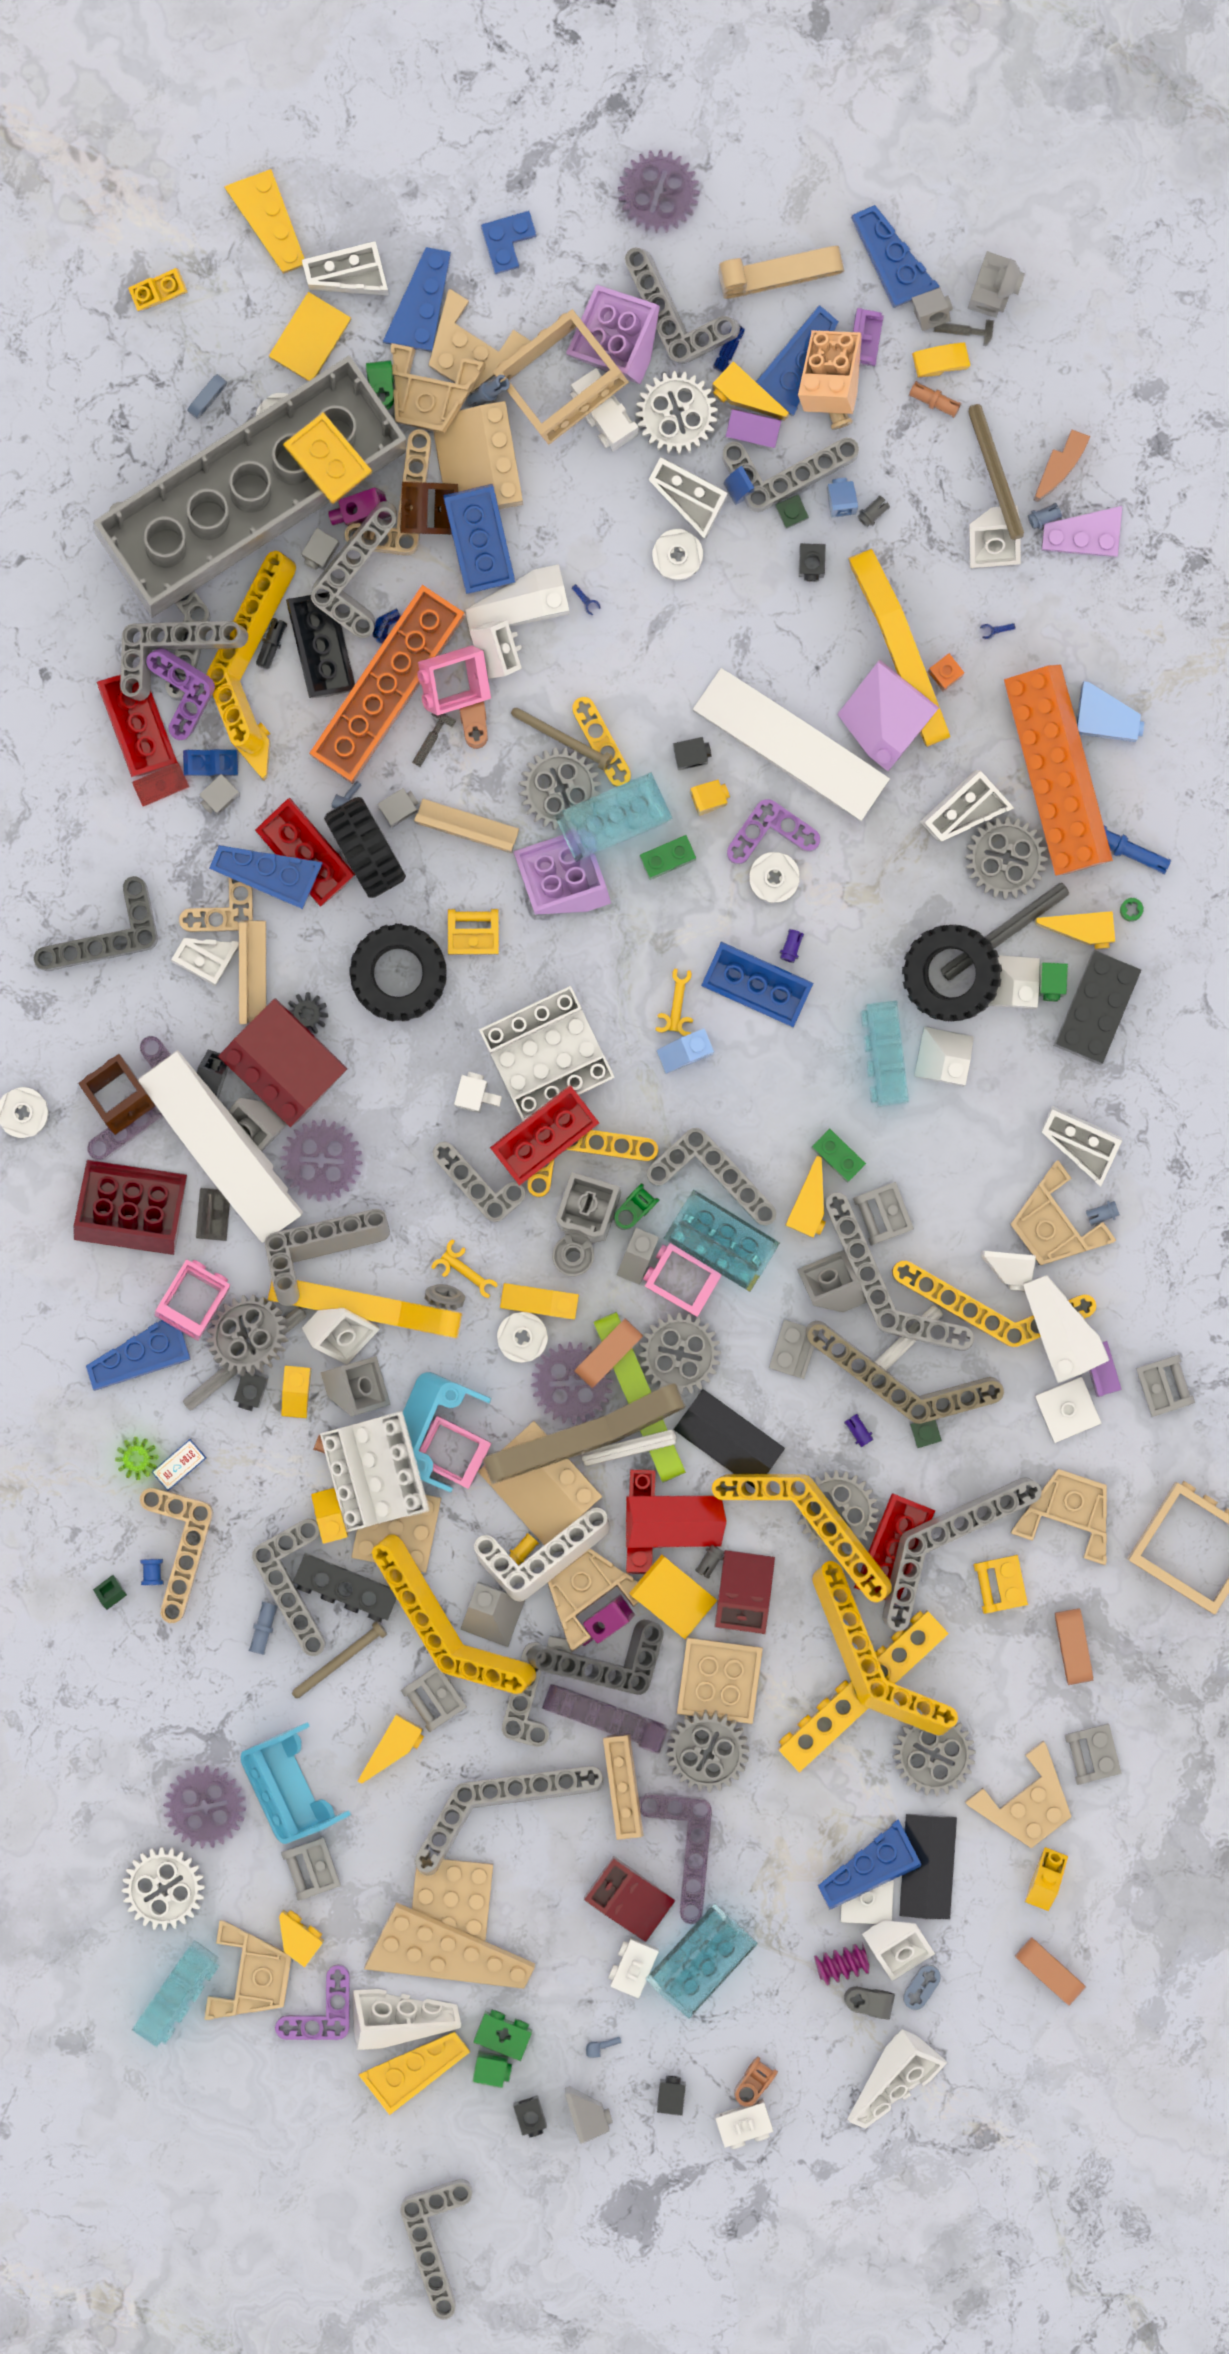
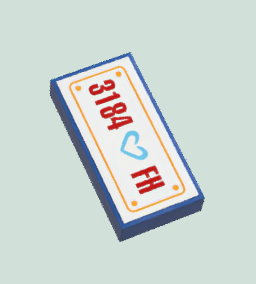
(179, 1464)

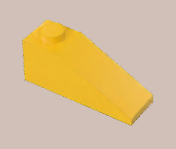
(742, 391)
(1086, 928)
(809, 1206)
(539, 1301)
(394, 1745)

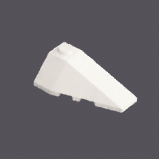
(529, 599)
(1065, 1334)
(389, 2020)
(900, 2069)

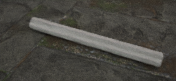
(223, 1376)

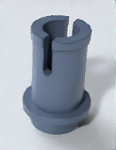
(1044, 516)
(1104, 1213)

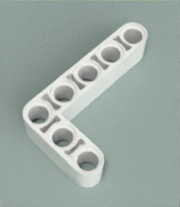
(543, 1557)

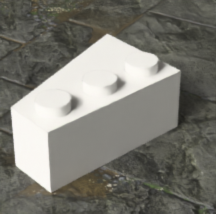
(347, 271)
(608, 417)
(689, 494)
(965, 807)
(1083, 1142)

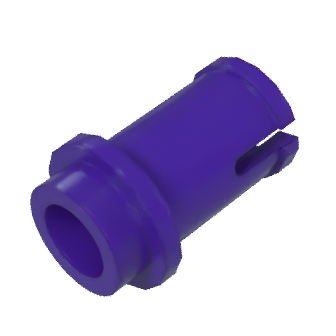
(791, 946)
(859, 1430)

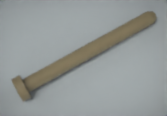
(603, 760)
(339, 1660)

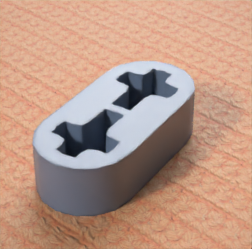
(207, 396)
(916, 1983)

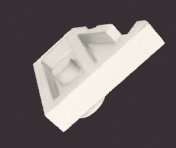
(205, 958)

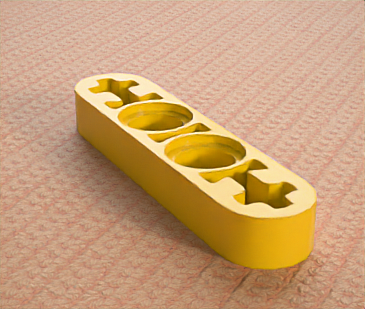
(603, 741)

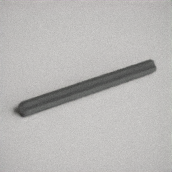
(1010, 927)

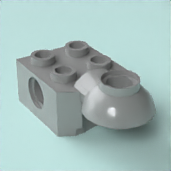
(995, 283)
(585, 1220)

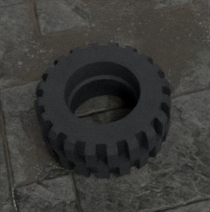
(365, 847)
(387, 939)
(917, 976)

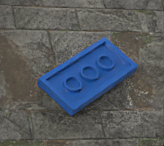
(479, 538)

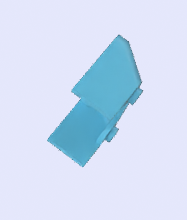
(419, 1411)
(283, 1788)

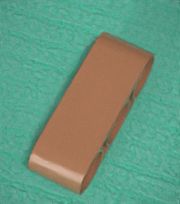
(608, 1353)
(1074, 1646)
(1050, 1971)

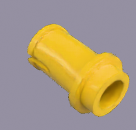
(523, 1549)

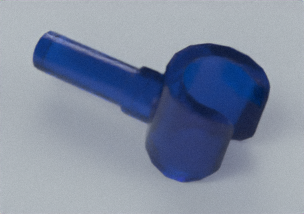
(585, 599)
(997, 629)

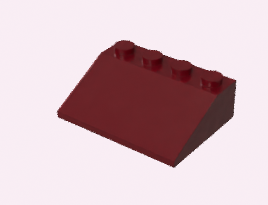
(283, 1062)
(130, 1207)

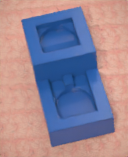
(738, 485)
(210, 762)

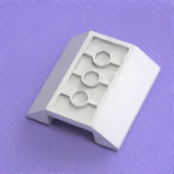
(546, 1051)
(374, 1471)

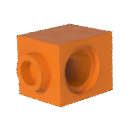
(946, 672)

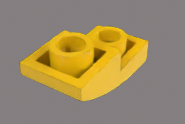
(158, 289)
(940, 359)

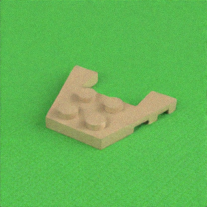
(455, 343)
(429, 401)
(1047, 1229)
(1072, 1502)
(580, 1587)
(1033, 1811)
(261, 1975)

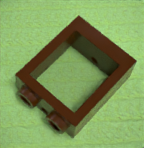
(415, 520)
(137, 1103)

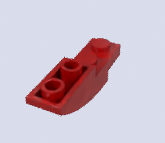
(641, 1484)

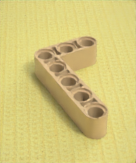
(779, 272)
(412, 455)
(184, 1548)

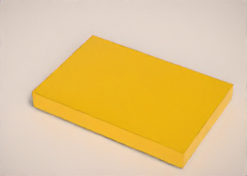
(310, 337)
(327, 458)
(673, 1596)

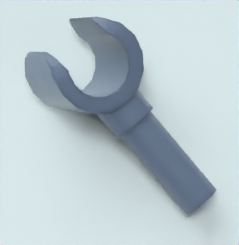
(339, 800)
(593, 2048)

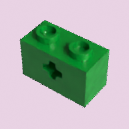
(667, 857)
(1052, 981)
(838, 1155)
(490, 2038)
(492, 2069)

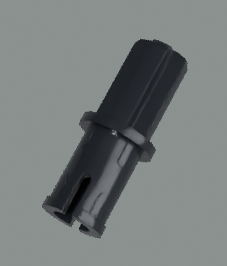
(271, 643)

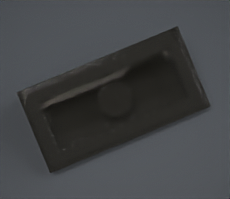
(212, 1215)

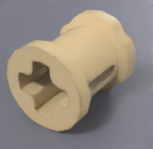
(839, 420)

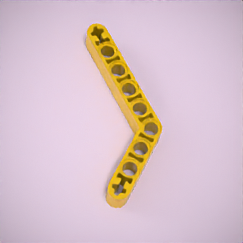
(897, 636)
(231, 663)
(377, 1309)
(983, 1311)
(817, 1521)
(436, 1630)
(936, 1716)

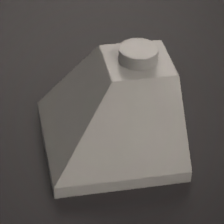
(257, 1121)
(832, 1283)
(357, 1386)
(492, 1614)
(587, 2115)

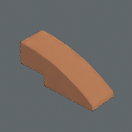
(1061, 463)

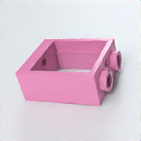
(477, 679)
(705, 1292)
(178, 1320)
(476, 1461)

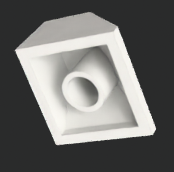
(991, 541)
(1019, 983)
(944, 1056)
(1011, 1268)
(339, 1333)
(898, 1946)

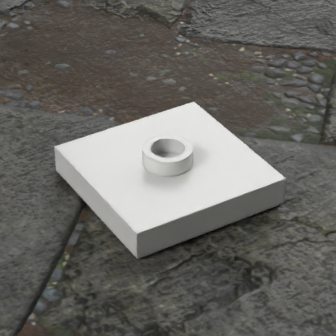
(1068, 1409)
(870, 1907)

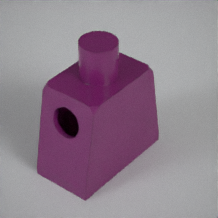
(364, 501)
(612, 1615)

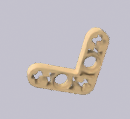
(227, 913)

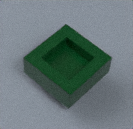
(792, 511)
(925, 1433)
(109, 1592)

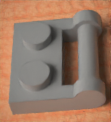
(891, 1210)
(1157, 1388)
(441, 1694)
(1101, 1752)
(319, 1867)

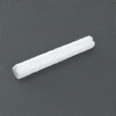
(902, 1344)
(629, 1447)

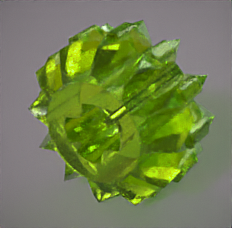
(142, 1451)

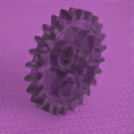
(680, 198)
(319, 1183)
(573, 1406)
(210, 1829)

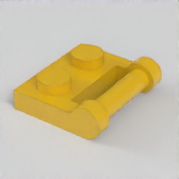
(473, 940)
(1008, 1580)

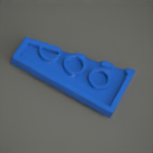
(894, 263)
(420, 307)
(785, 372)
(273, 874)
(142, 1354)
(875, 1865)

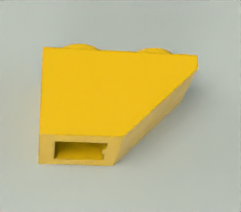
(1046, 1879)
(297, 1939)

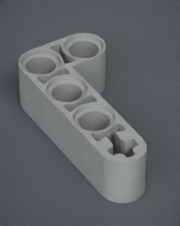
(473, 1179)
(521, 1716)

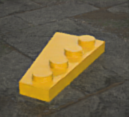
(265, 211)
(411, 2072)

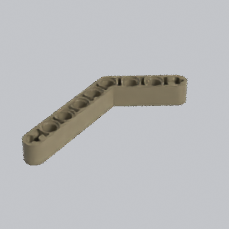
(891, 1383)
(585, 1436)

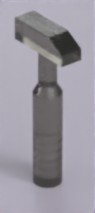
(967, 330)
(432, 737)

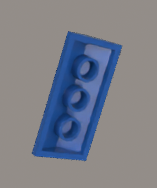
(757, 984)

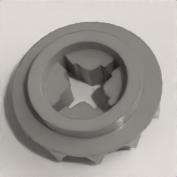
(444, 1296)

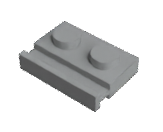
(792, 1350)

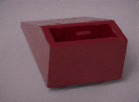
(744, 1592)
(629, 1899)

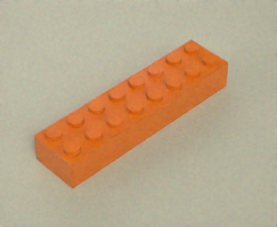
(386, 684)
(1058, 769)

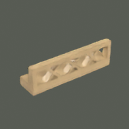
(466, 826)
(252, 969)
(623, 1786)

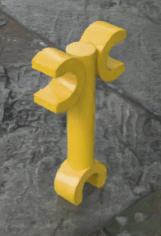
(674, 1022)
(449, 1259)

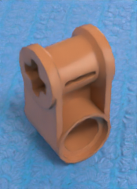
(474, 718)
(755, 2081)

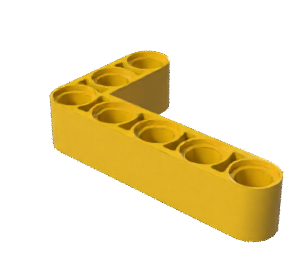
(607, 1150)

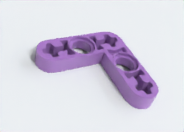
(189, 686)
(775, 823)
(332, 2014)

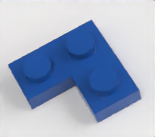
(500, 238)

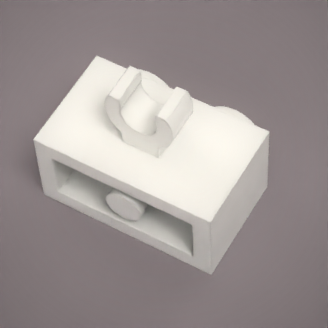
(498, 648)
(473, 1093)
(633, 1967)
(744, 2124)

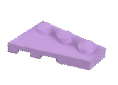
(1085, 534)

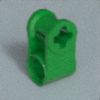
(381, 380)
(636, 1206)

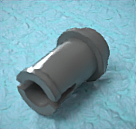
(872, 512)
(710, 1561)

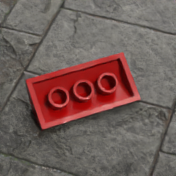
(137, 728)
(293, 835)
(544, 1135)
(898, 1518)
(674, 1521)

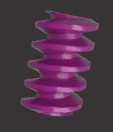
(842, 1964)

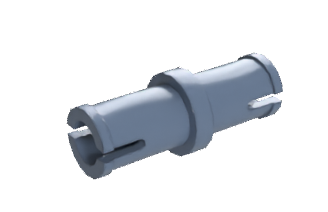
(488, 391)
(263, 1628)

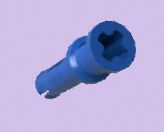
(1121, 845)

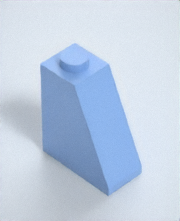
(1106, 717)
(685, 1051)

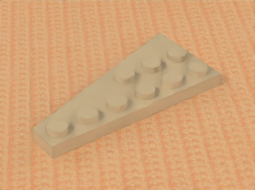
(433, 1949)

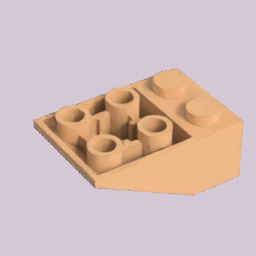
(831, 372)

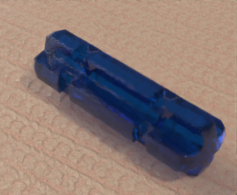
(727, 352)

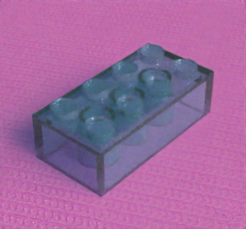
(613, 817)
(886, 1054)
(721, 1240)
(701, 1961)
(176, 1992)

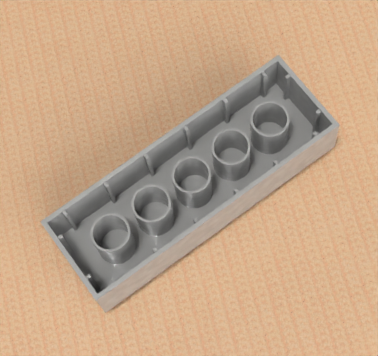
(240, 490)

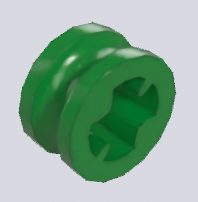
(1123, 910)

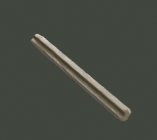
(996, 472)

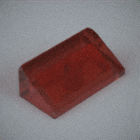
(160, 784)

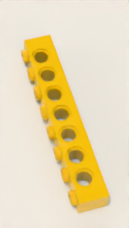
(801, 1757)

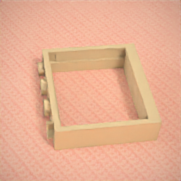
(582, 403)
(1135, 1556)

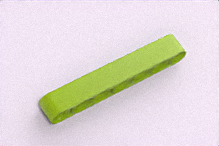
(635, 1387)

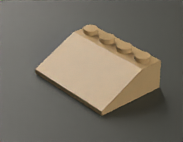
(480, 453)
(548, 1496)

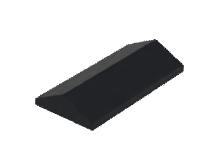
(320, 648)
(728, 1437)
(928, 1889)

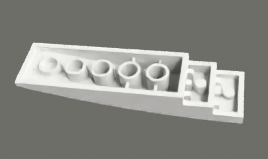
(791, 744)
(220, 1146)

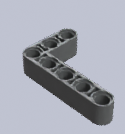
(107, 940)
(601, 1669)

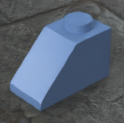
(842, 498)

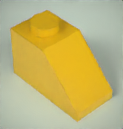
(260, 759)
(709, 796)
(295, 1391)
(329, 1516)

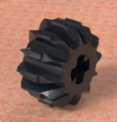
(310, 1006)

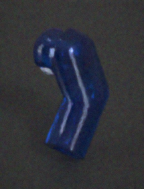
(382, 625)

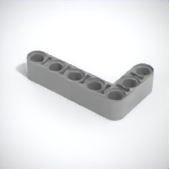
(670, 313)
(788, 475)
(350, 567)
(171, 641)
(717, 1171)
(317, 1240)
(287, 1584)
(429, 2243)

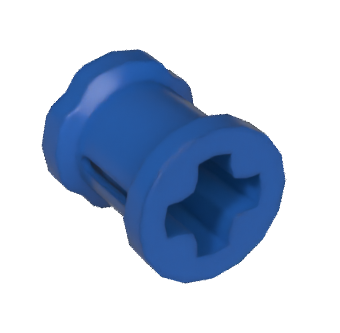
(152, 1572)

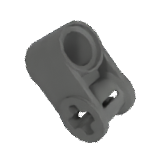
(874, 2003)

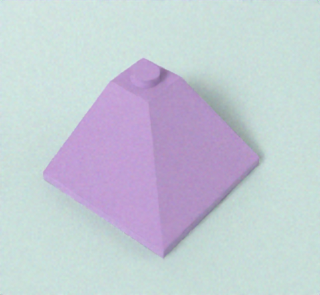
(623, 329)
(886, 715)
(558, 881)

